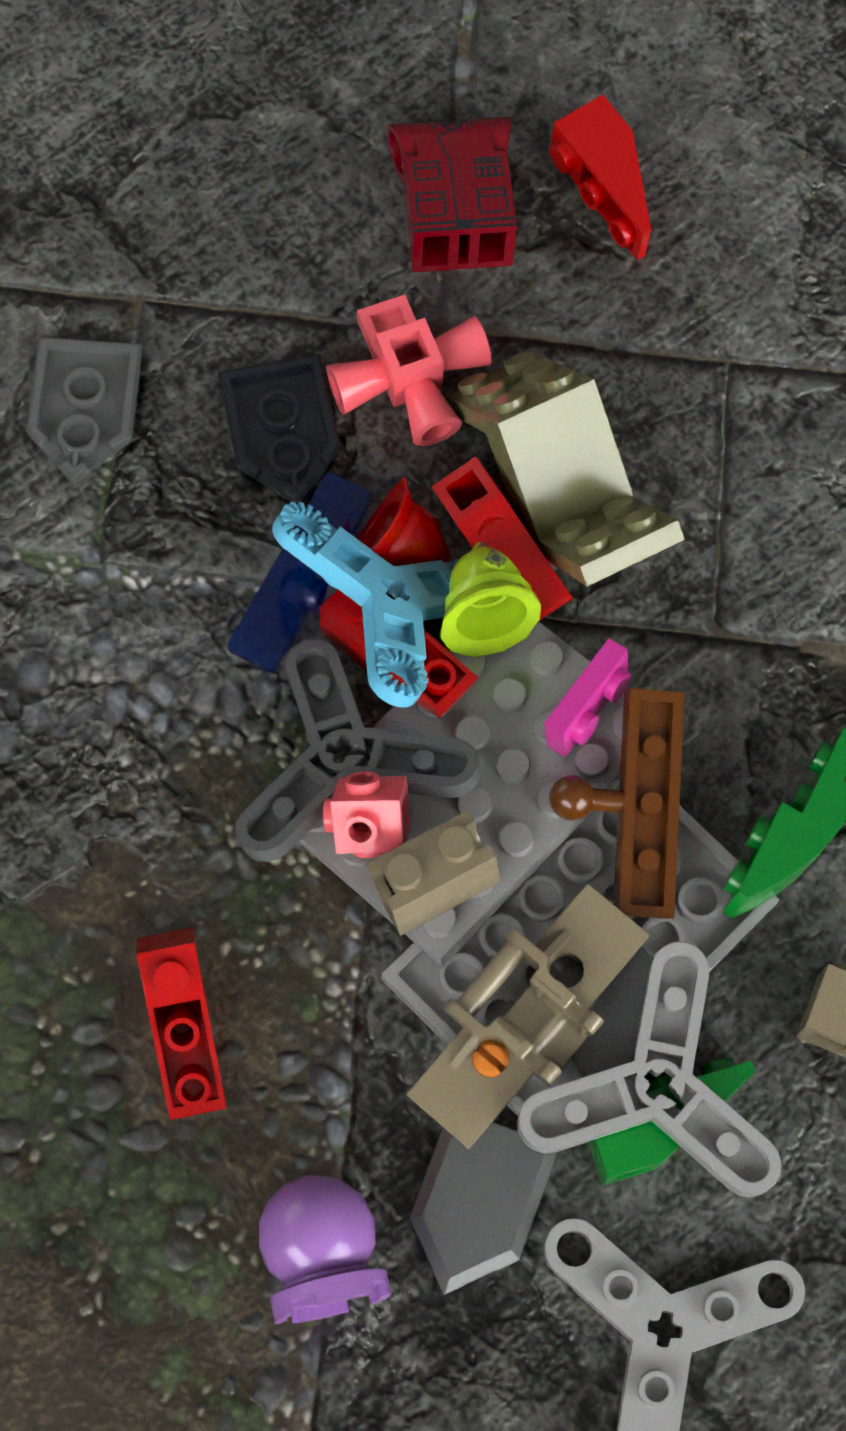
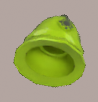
(487, 604)

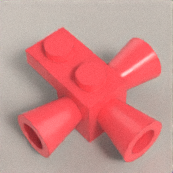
(409, 367)

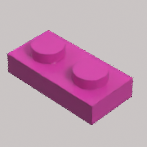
(578, 711)

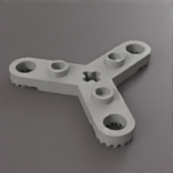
(704, 1314)

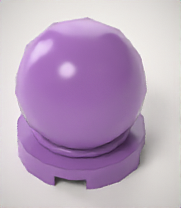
(319, 1245)

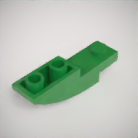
(793, 834)

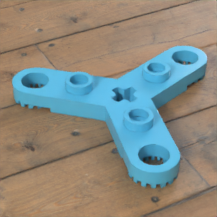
(391, 626)

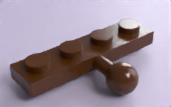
(644, 803)

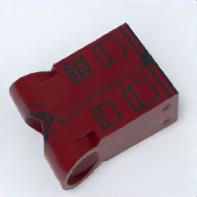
(456, 192)

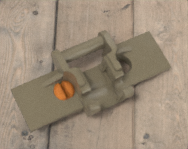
(540, 1031)

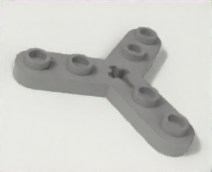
(617, 1096)

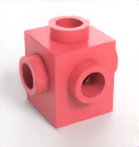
(368, 814)

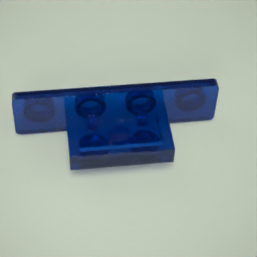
(293, 587)

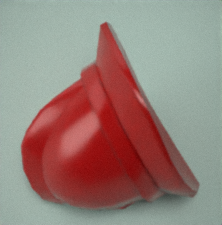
(404, 530)

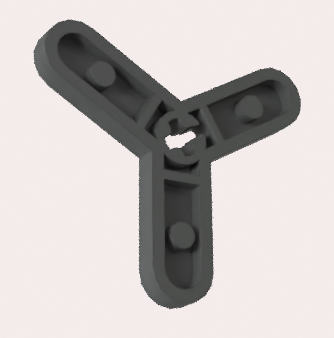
(331, 719)

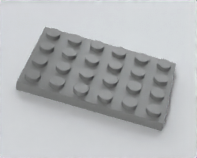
(511, 802)
(581, 859)

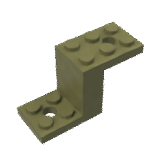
(563, 467)

